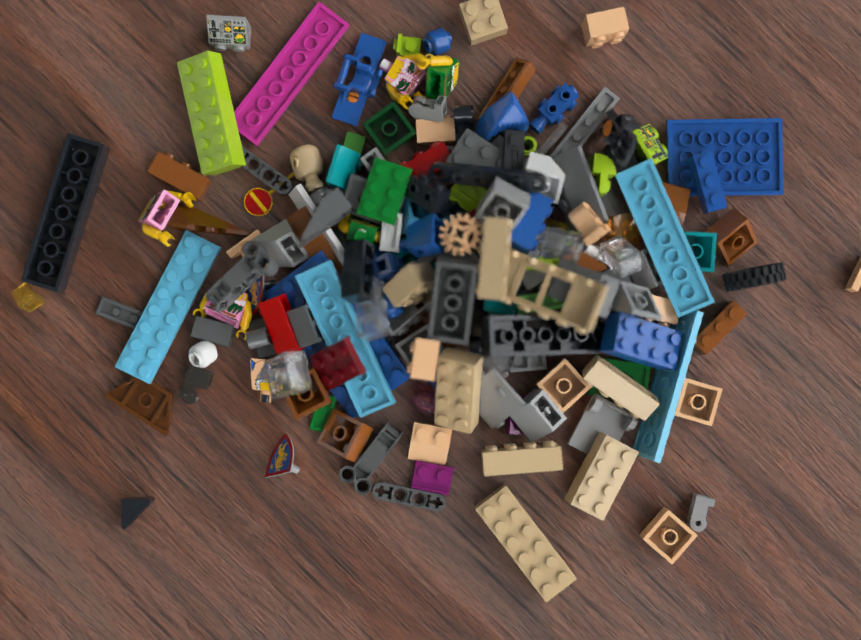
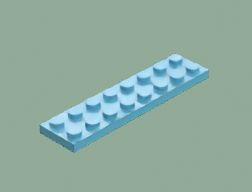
(664, 238)
(168, 307)
(337, 321)
(667, 387)

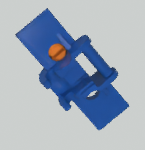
(365, 81)

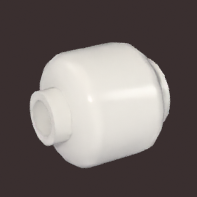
(202, 354)

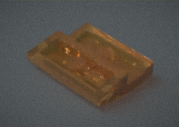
(625, 226)

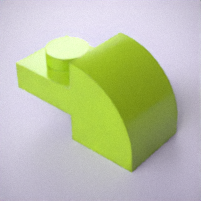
(602, 169)

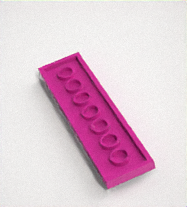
(289, 73)

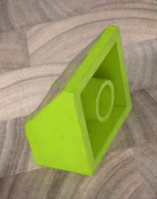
(649, 145)

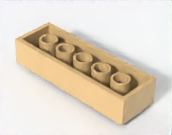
(525, 542)

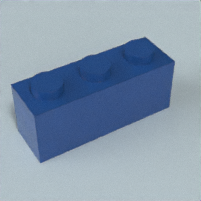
(707, 182)
(531, 224)

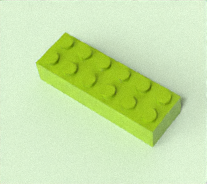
(211, 113)

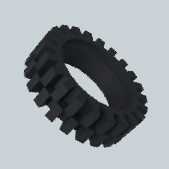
(754, 276)

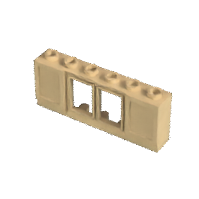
(582, 302)

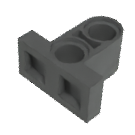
(260, 339)

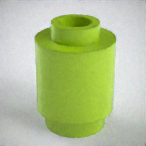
(531, 143)

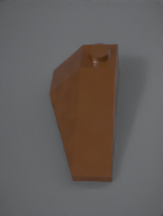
(199, 221)

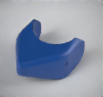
(501, 116)

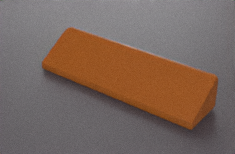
(514, 80)
(299, 223)

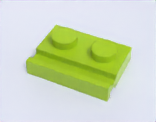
(467, 196)

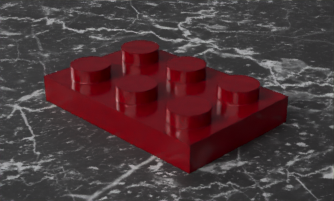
(337, 364)

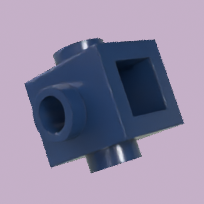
(387, 266)

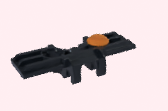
(619, 135)

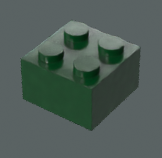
(389, 129)

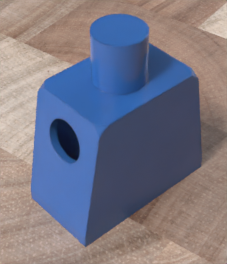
(423, 237)

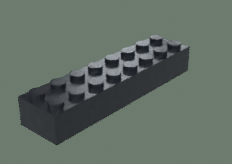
(65, 213)
(536, 336)

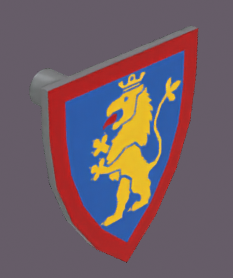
(282, 459)

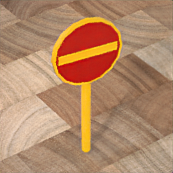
(259, 201)

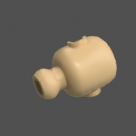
(308, 166)

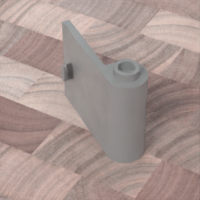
(497, 399)
(603, 417)

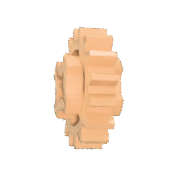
(454, 238)

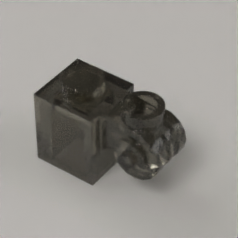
(194, 378)

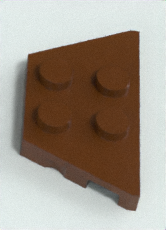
(146, 402)

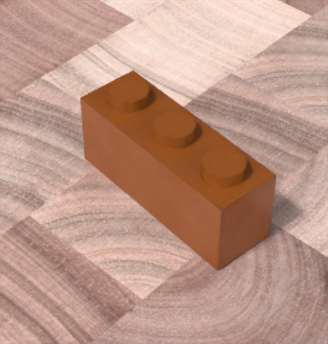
(180, 175)
(718, 327)

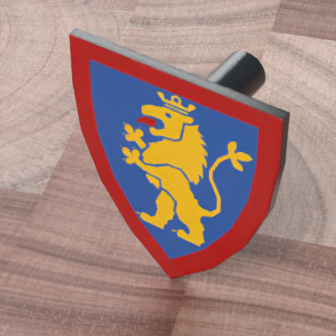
(257, 291)

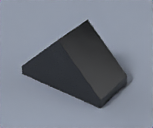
(132, 508)

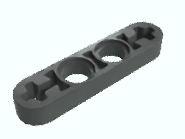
(262, 168)
(409, 493)

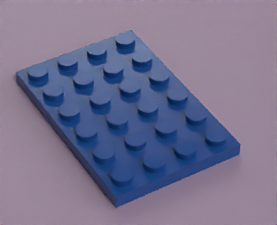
(744, 151)

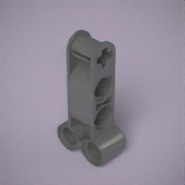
(242, 276)
(371, 458)

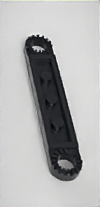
(484, 176)

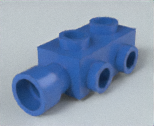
(560, 105)

